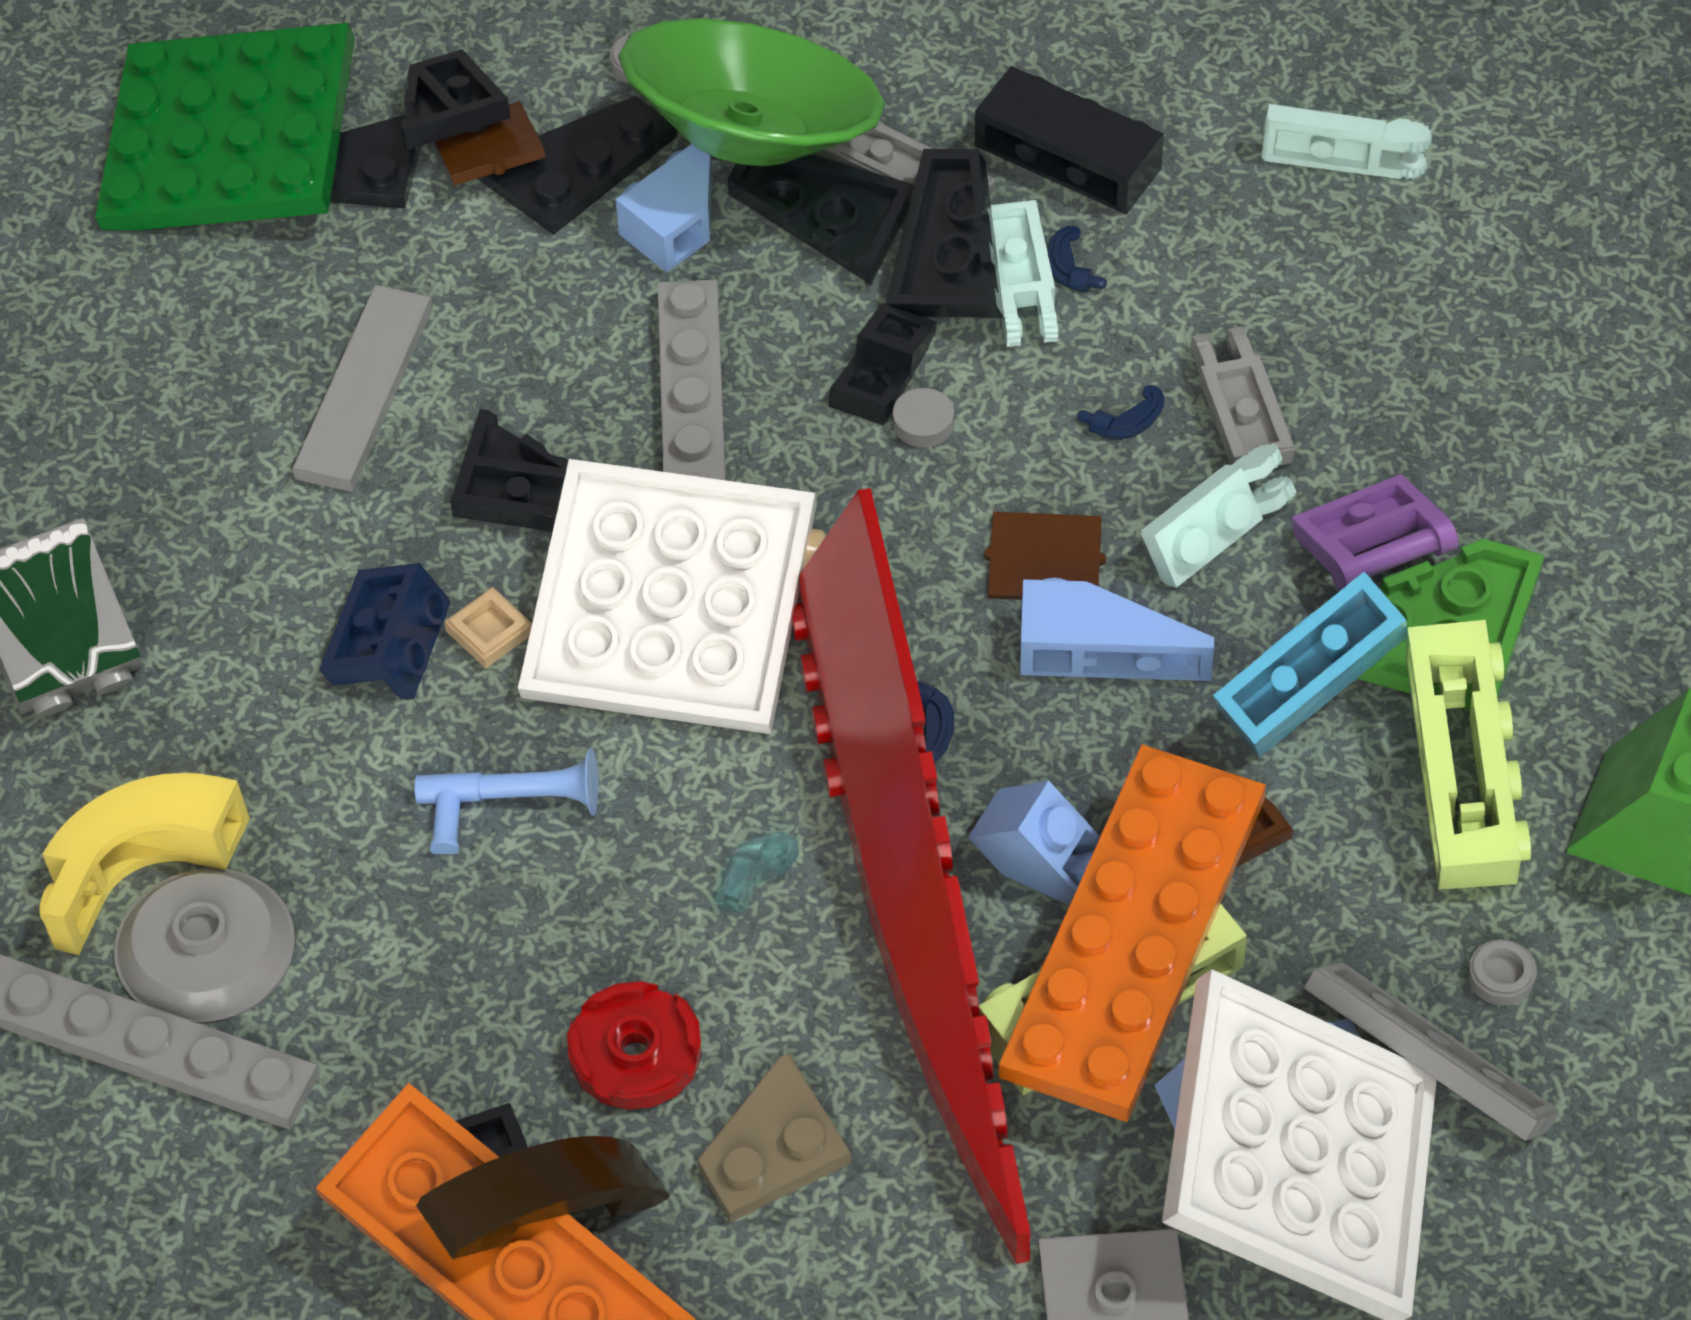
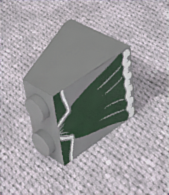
(60, 622)

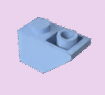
(669, 209)
(1036, 839)

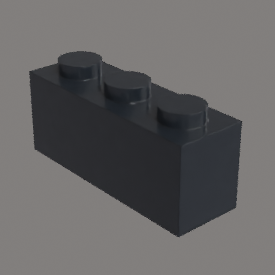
(1069, 139)

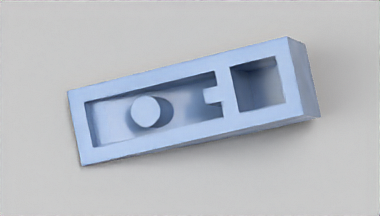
(1096, 633)

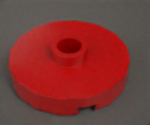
(634, 1015)

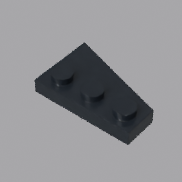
(583, 162)
(948, 241)

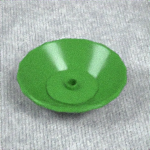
(750, 89)

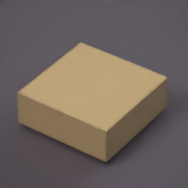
(488, 627)

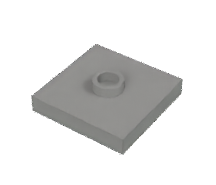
(1113, 1276)

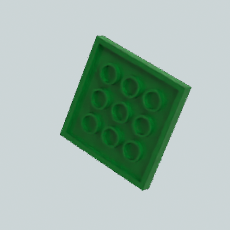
(226, 128)

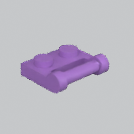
(1368, 519)

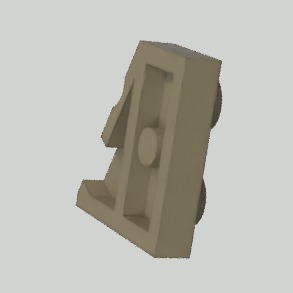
(772, 1144)

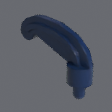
(1063, 263)
(1128, 423)
(939, 720)

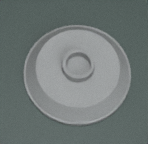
(205, 945)

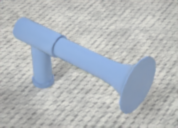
(449, 790)

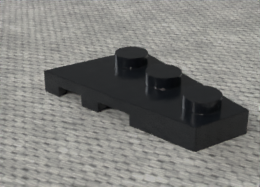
(829, 207)

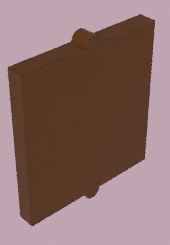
(491, 150)
(1042, 548)

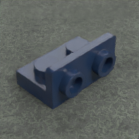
(387, 629)

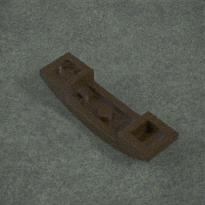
(538, 1184)

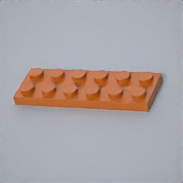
(1132, 933)
(542, 1274)

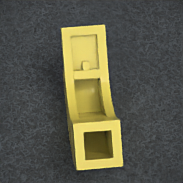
(132, 827)

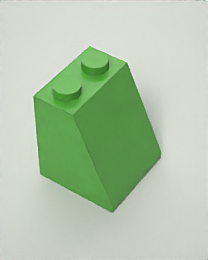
(1642, 802)

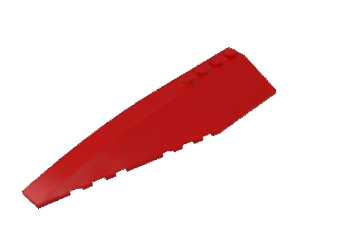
(901, 843)

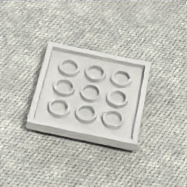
(668, 596)
(1301, 1148)

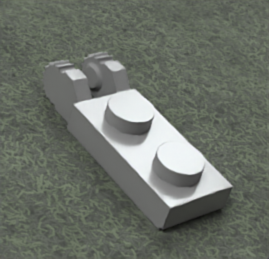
(1241, 398)

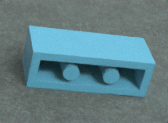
(1311, 664)

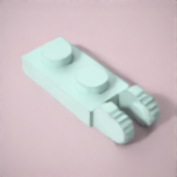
(1345, 142)
(1023, 269)
(1215, 515)

